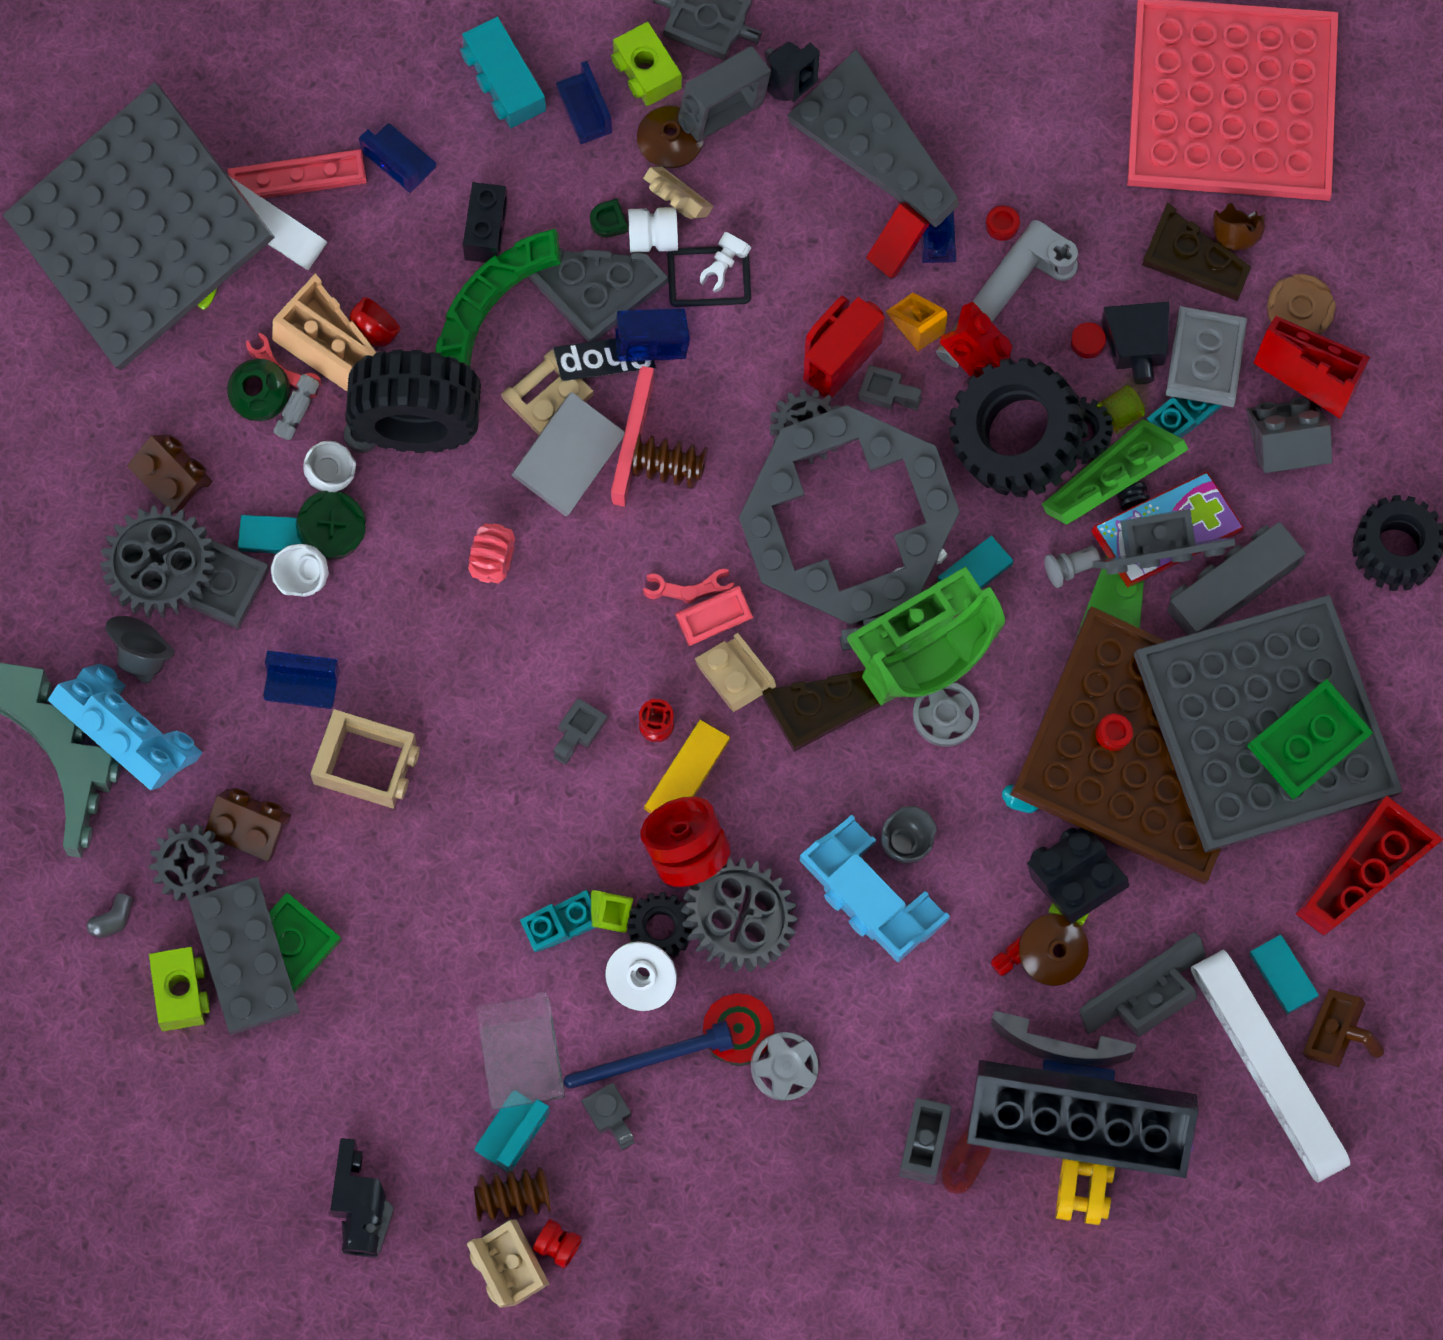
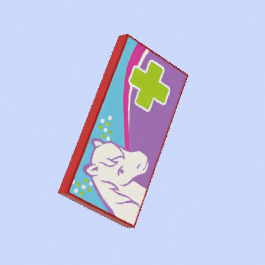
(1210, 519)

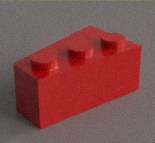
(1311, 364)

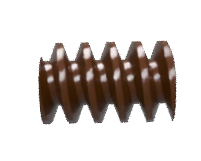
(668, 461)
(511, 1194)

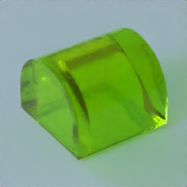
(1124, 407)

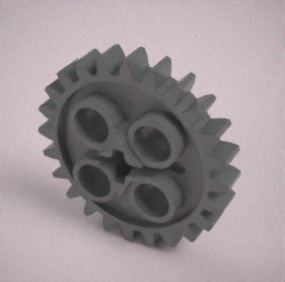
(176, 584)
(769, 926)

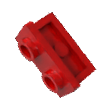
(976, 341)

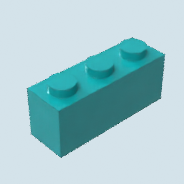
(502, 73)

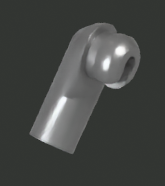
(112, 921)

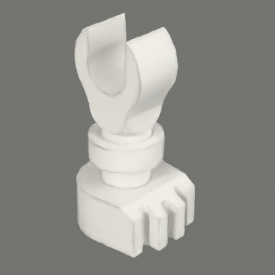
(731, 246)

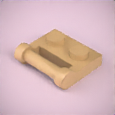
(543, 407)

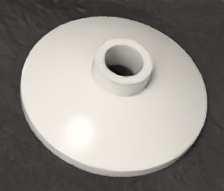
(632, 988)

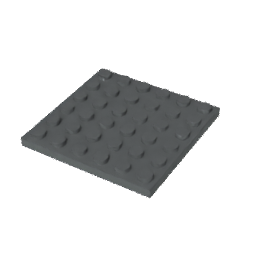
(138, 226)
(1232, 684)

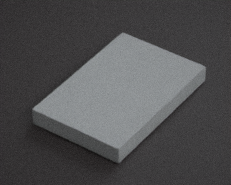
(1206, 356)
(568, 454)

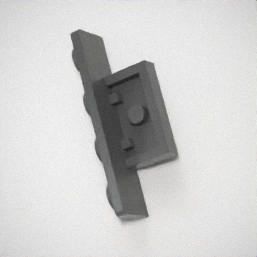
(1160, 537)
(1149, 992)

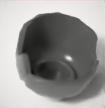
(908, 834)

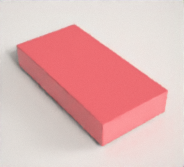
(713, 615)

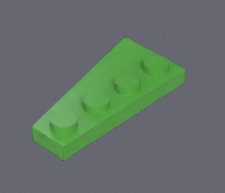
(1118, 467)

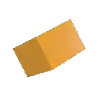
(918, 320)

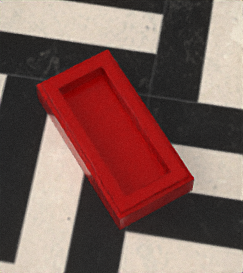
(897, 240)

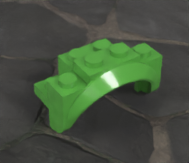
(924, 642)

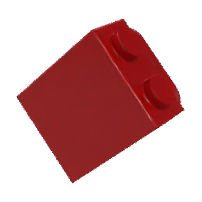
(841, 343)

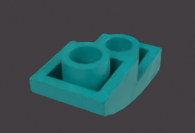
(1182, 415)
(559, 922)

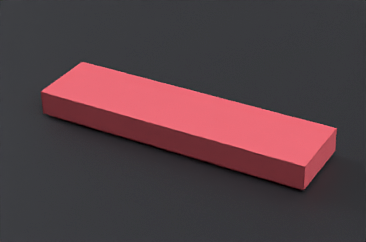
(302, 174)
(634, 426)

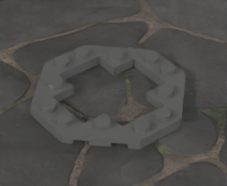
(781, 484)

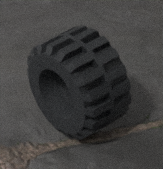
(1391, 568)

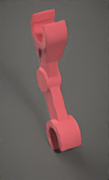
(266, 353)
(688, 593)

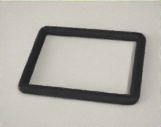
(705, 302)

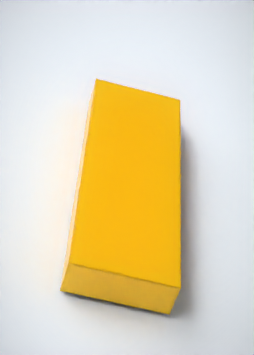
(690, 766)

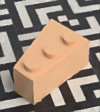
(320, 333)

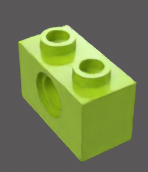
(644, 46)
(166, 971)

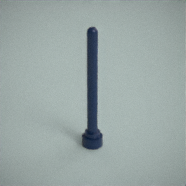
(716, 1038)

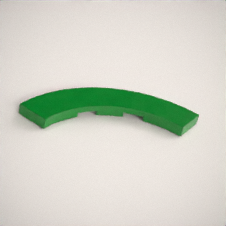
(488, 286)

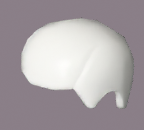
(329, 466)
(299, 570)

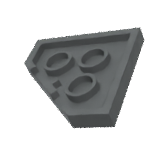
(596, 285)

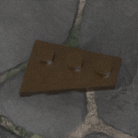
(1191, 256)
(819, 706)

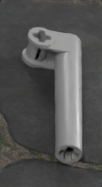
(1037, 248)

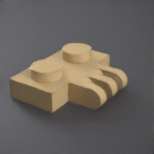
(681, 196)

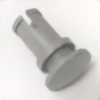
(1068, 565)

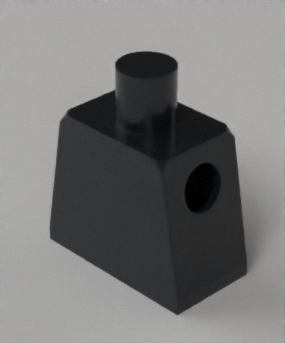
(1137, 337)

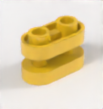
(1095, 1204)

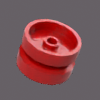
(685, 841)

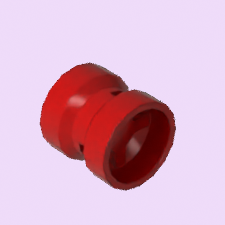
(656, 727)
(557, 1243)

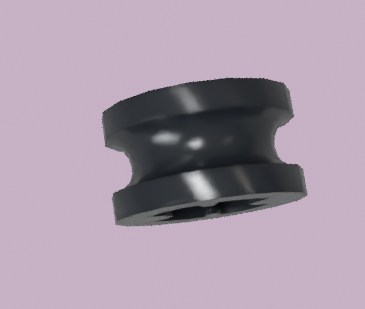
(1133, 495)

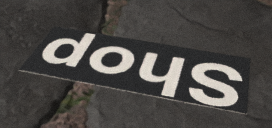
(593, 360)

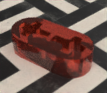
(972, 1171)

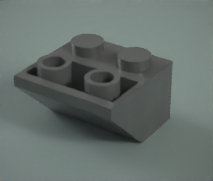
(1290, 435)

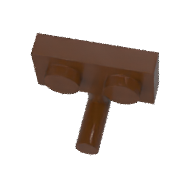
(1336, 1028)

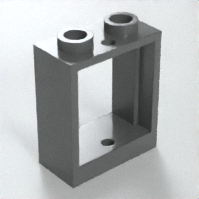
(724, 94)

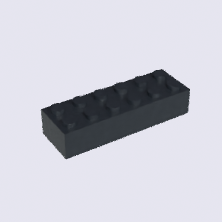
(1082, 1118)

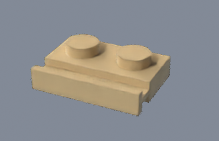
(735, 672)

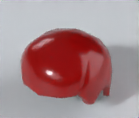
(374, 322)

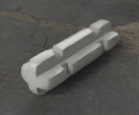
(296, 407)

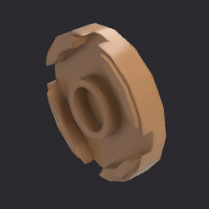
(1312, 308)

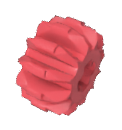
(491, 553)

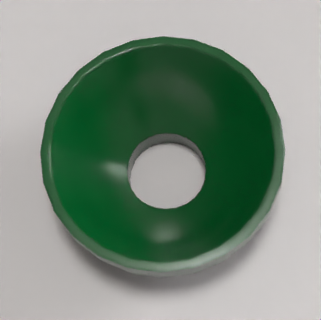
(271, 398)

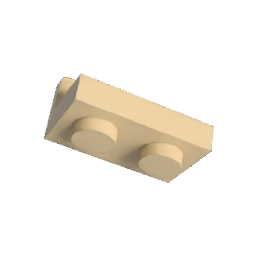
(507, 1265)

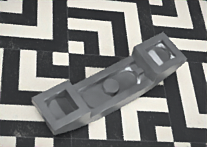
(1014, 1030)

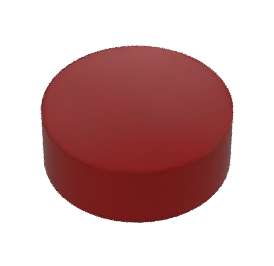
(1002, 223)
(1088, 340)
(1114, 732)

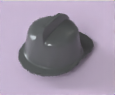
(138, 647)

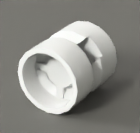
(653, 229)

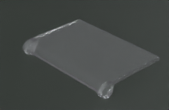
(520, 1051)

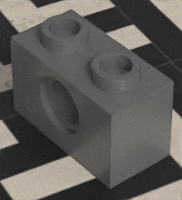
(925, 1141)

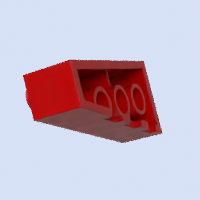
(1371, 859)

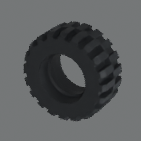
(991, 394)
(413, 401)

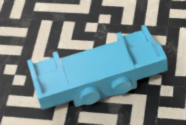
(100, 712)
(865, 897)

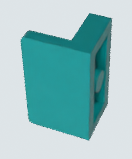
(512, 1133)

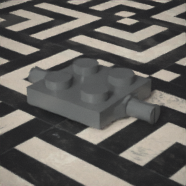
(709, 24)

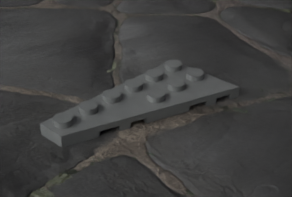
(867, 132)

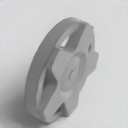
(946, 716)
(784, 1066)

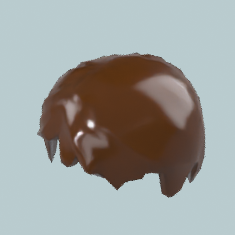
(1236, 229)

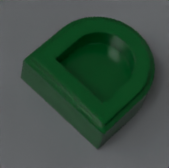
(608, 219)

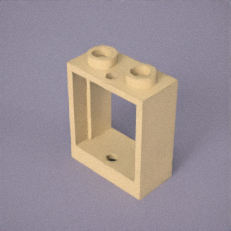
(338, 726)

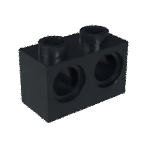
(485, 222)

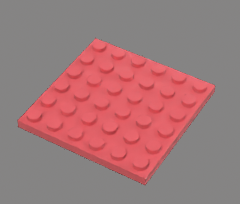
(1233, 99)

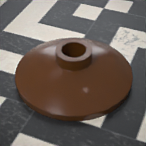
(663, 149)
(1037, 950)

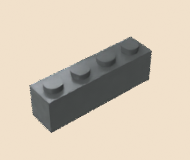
(1236, 581)

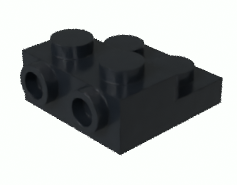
(1076, 873)

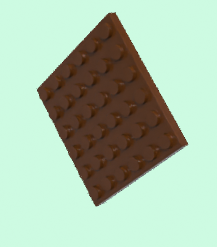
(1118, 794)

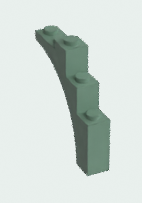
(78, 766)

